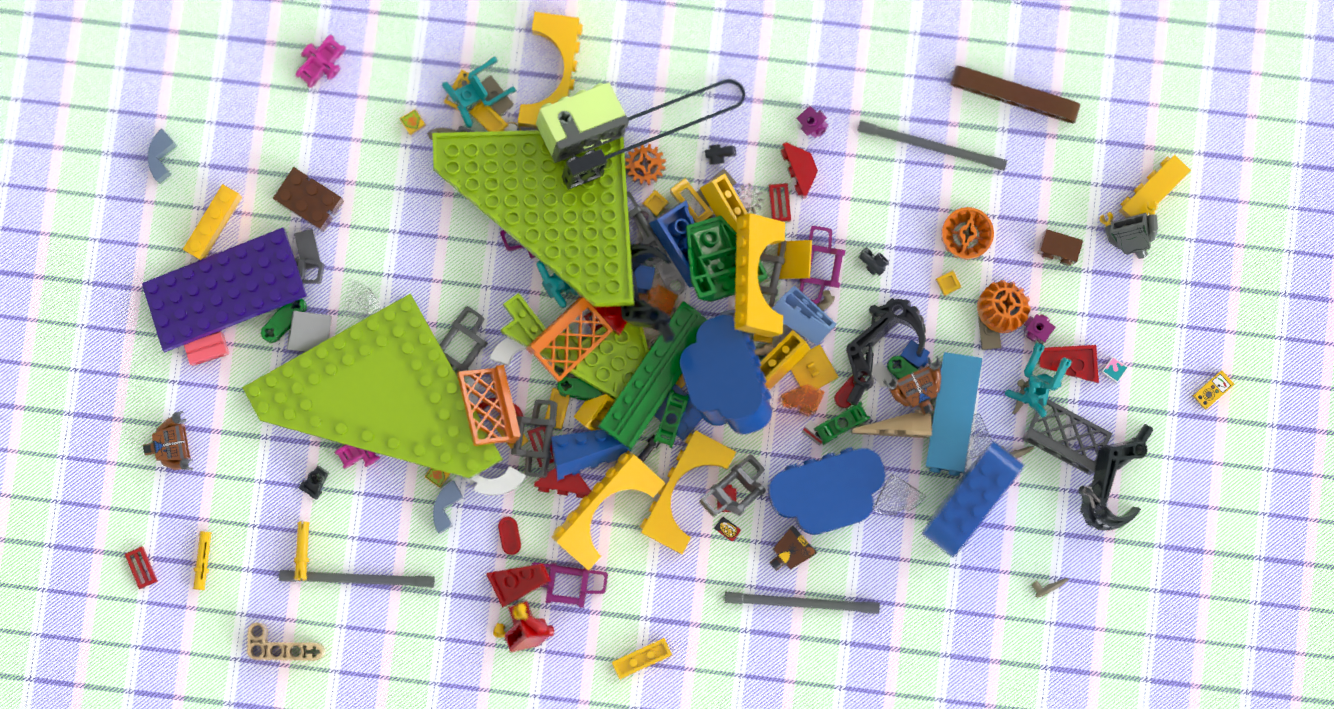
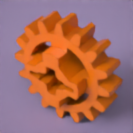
(637, 165)

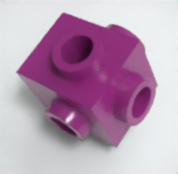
(813, 122)
(1043, 323)

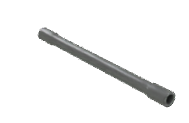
(990, 161)
(418, 581)
(863, 607)

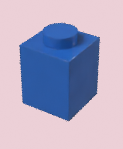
(644, 278)
(911, 357)

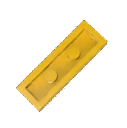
(642, 658)

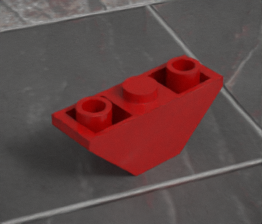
(801, 168)
(569, 484)

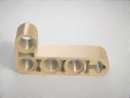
(286, 647)

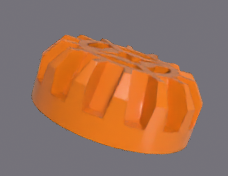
(971, 217)
(995, 314)

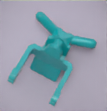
(474, 92)
(554, 285)
(1039, 385)

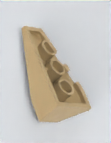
(906, 425)

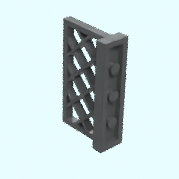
(1062, 451)

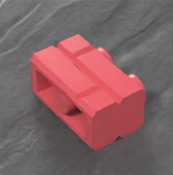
(207, 348)

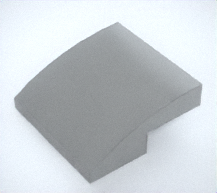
(308, 330)

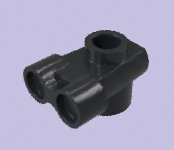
(716, 153)
(875, 264)
(312, 485)

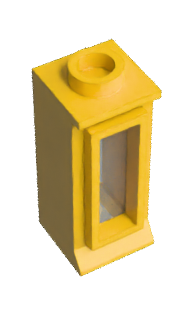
(697, 207)

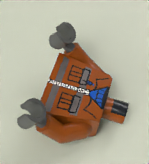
(917, 387)
(170, 444)

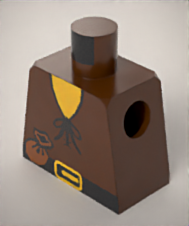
(791, 550)

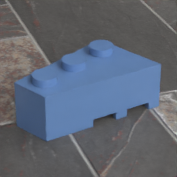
(804, 316)

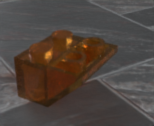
(662, 298)
(803, 398)

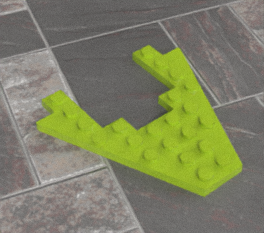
(605, 367)

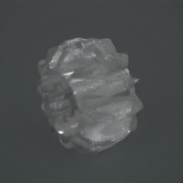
(755, 201)

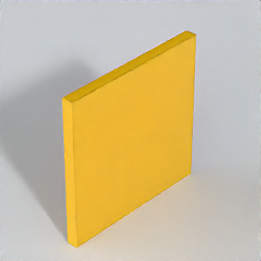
(797, 259)
(814, 369)

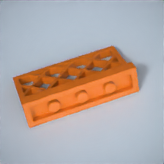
(558, 326)
(504, 405)

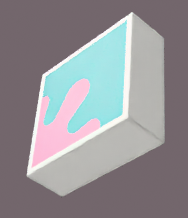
(1114, 369)

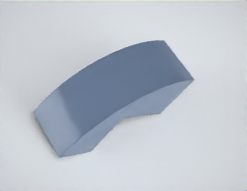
(158, 149)
(448, 496)

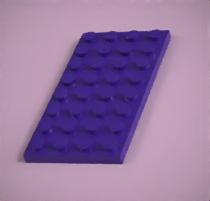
(224, 289)

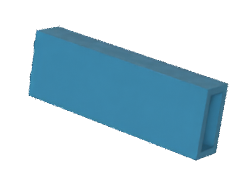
(954, 414)

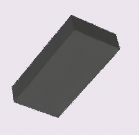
(307, 247)

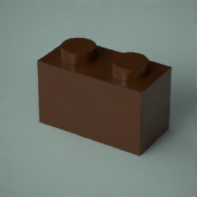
(1060, 247)

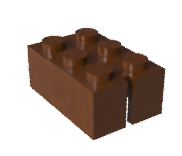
(308, 199)

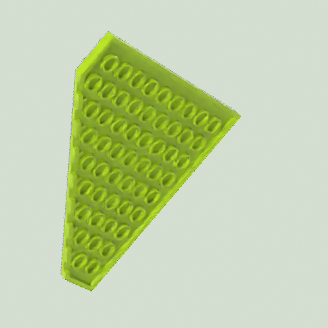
(521, 188)
(379, 391)

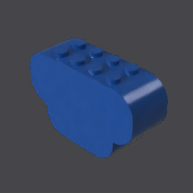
(726, 377)
(828, 491)
(972, 499)

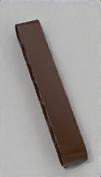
(1015, 94)

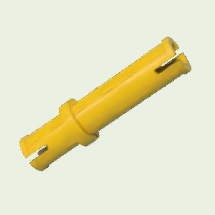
(301, 551)
(202, 560)

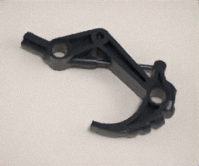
(642, 313)
(864, 342)
(1096, 495)

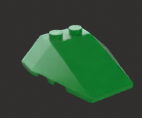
(713, 259)

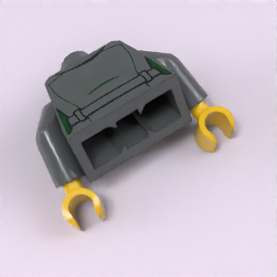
(1132, 233)

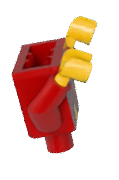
(526, 632)

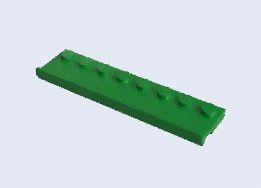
(652, 379)

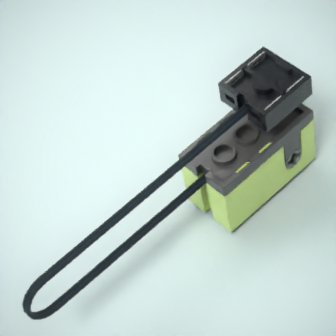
(593, 120)

